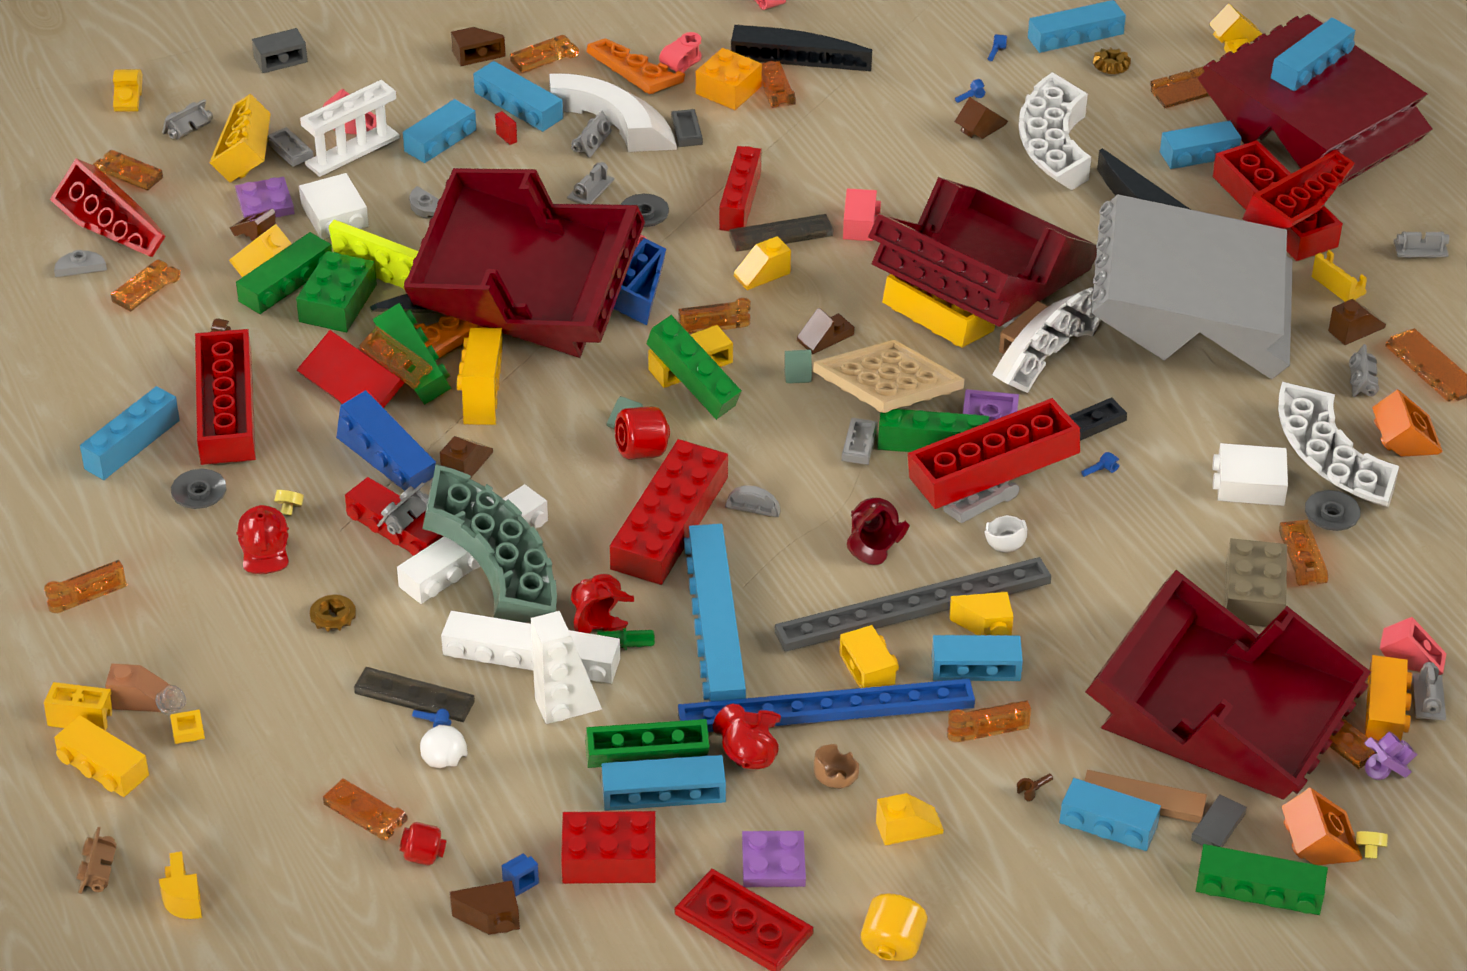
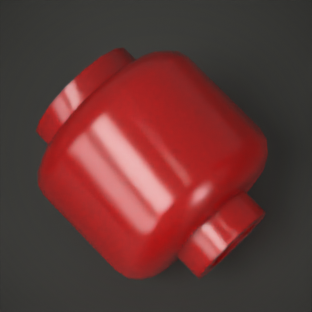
(422, 843)

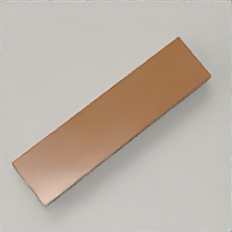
(1173, 801)

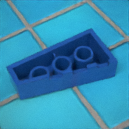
(383, 442)

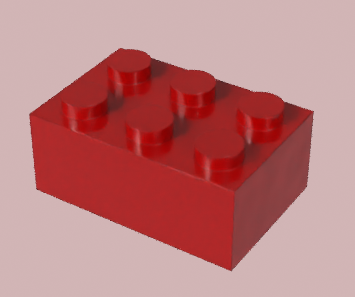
(608, 847)

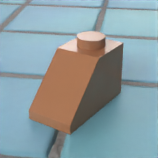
(134, 687)

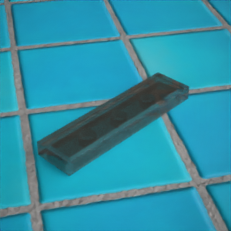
(787, 230)
(413, 693)

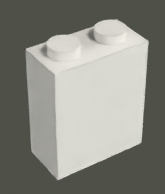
(333, 200)
(1251, 474)

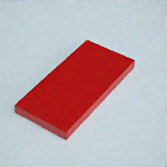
(347, 371)
(744, 920)

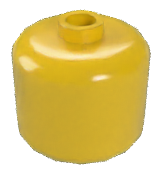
(893, 927)

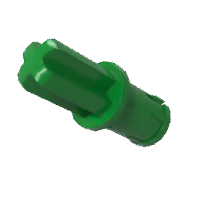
(631, 638)

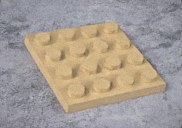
(888, 375)

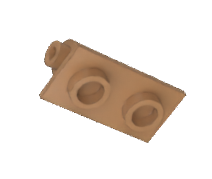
(91, 871)

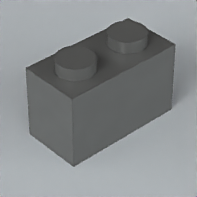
(279, 50)

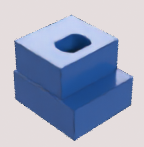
(522, 872)

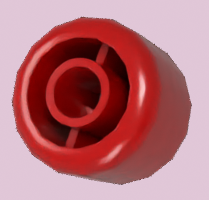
(641, 432)

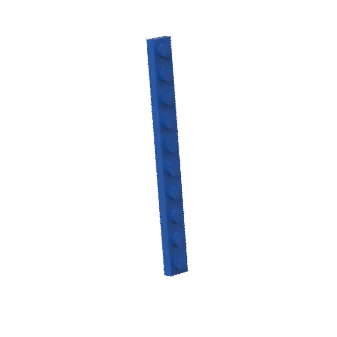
(846, 703)

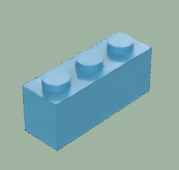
(439, 130)
(1197, 144)
(976, 657)
(1110, 814)

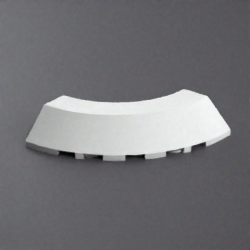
(637, 121)
(1045, 130)
(1046, 335)
(1312, 432)

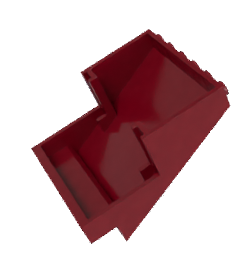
(1347, 108)
(980, 252)
(520, 262)
(1224, 695)

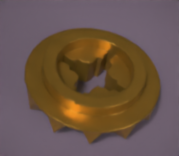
(1111, 61)
(340, 605)

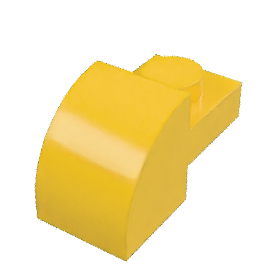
(127, 89)
(180, 891)

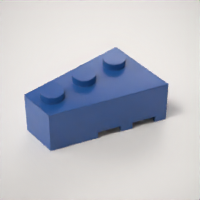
(641, 281)

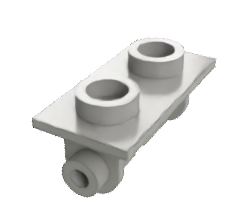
(178, 123)
(592, 135)
(591, 185)
(1411, 245)
(1363, 373)
(396, 515)
(1429, 693)

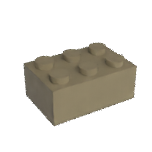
(1256, 580)

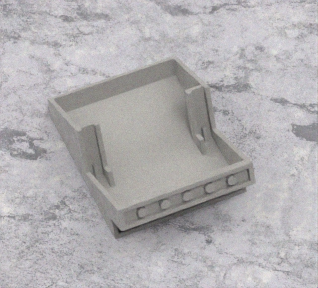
(1189, 272)

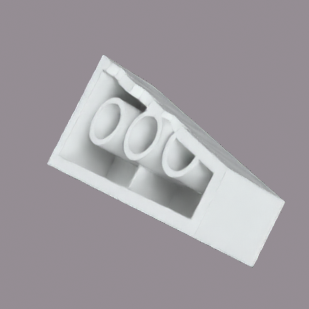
(559, 674)

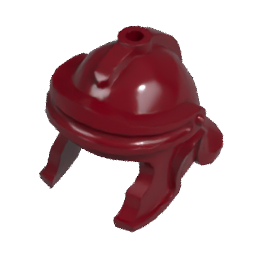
(874, 530)

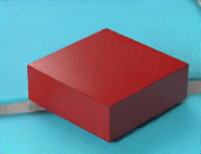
(506, 127)

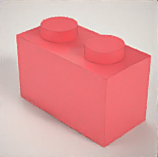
(860, 213)

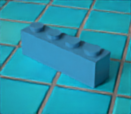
(1076, 26)
(1313, 54)
(518, 96)
(129, 433)
(663, 782)

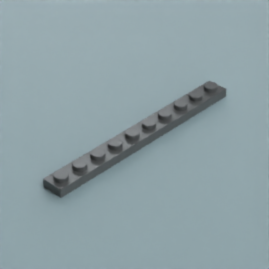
(909, 604)

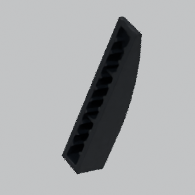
(799, 48)
(1127, 182)

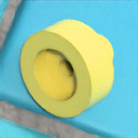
(288, 500)
(1371, 841)

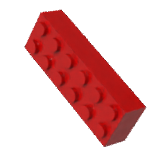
(1252, 168)
(224, 397)
(994, 453)
(670, 504)

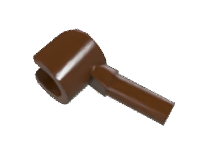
(220, 325)
(1031, 786)

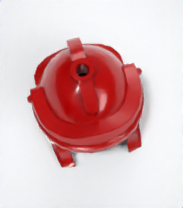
(263, 540)
(595, 600)
(747, 736)

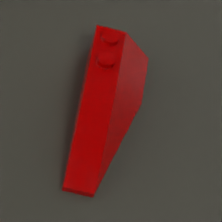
(1299, 193)
(106, 209)

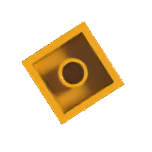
(728, 78)

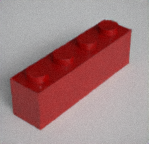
(740, 188)
(367, 502)

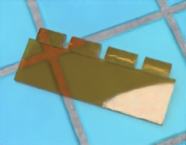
(1179, 88)
(1430, 364)

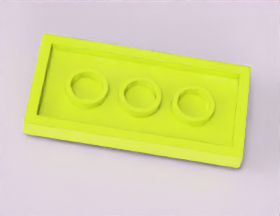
(391, 259)

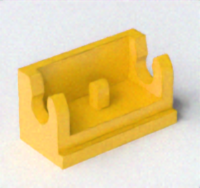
(1337, 279)
(69, 701)

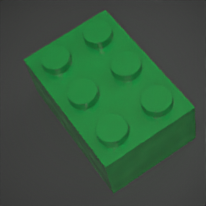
(336, 291)

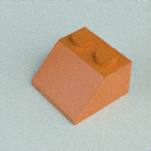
(1405, 427)
(1320, 830)

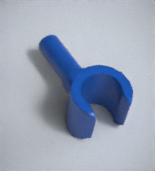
(1000, 42)
(977, 90)
(1106, 461)
(440, 718)

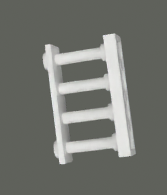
(342, 111)

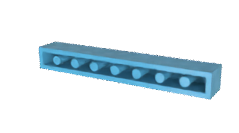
(715, 613)

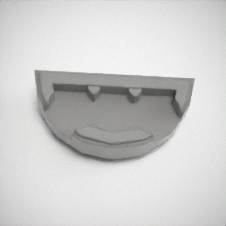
(422, 202)
(79, 263)
(753, 500)

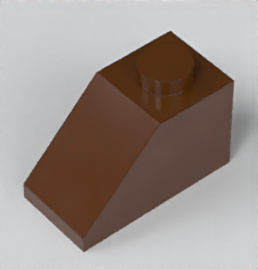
(477, 45)
(978, 120)
(1353, 321)
(464, 455)
(487, 907)

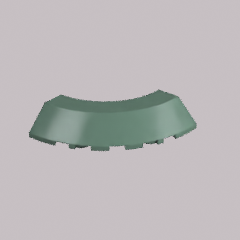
(497, 539)

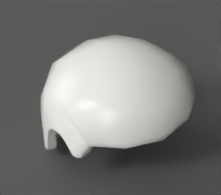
(1006, 533)
(443, 746)

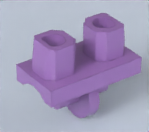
(1390, 755)

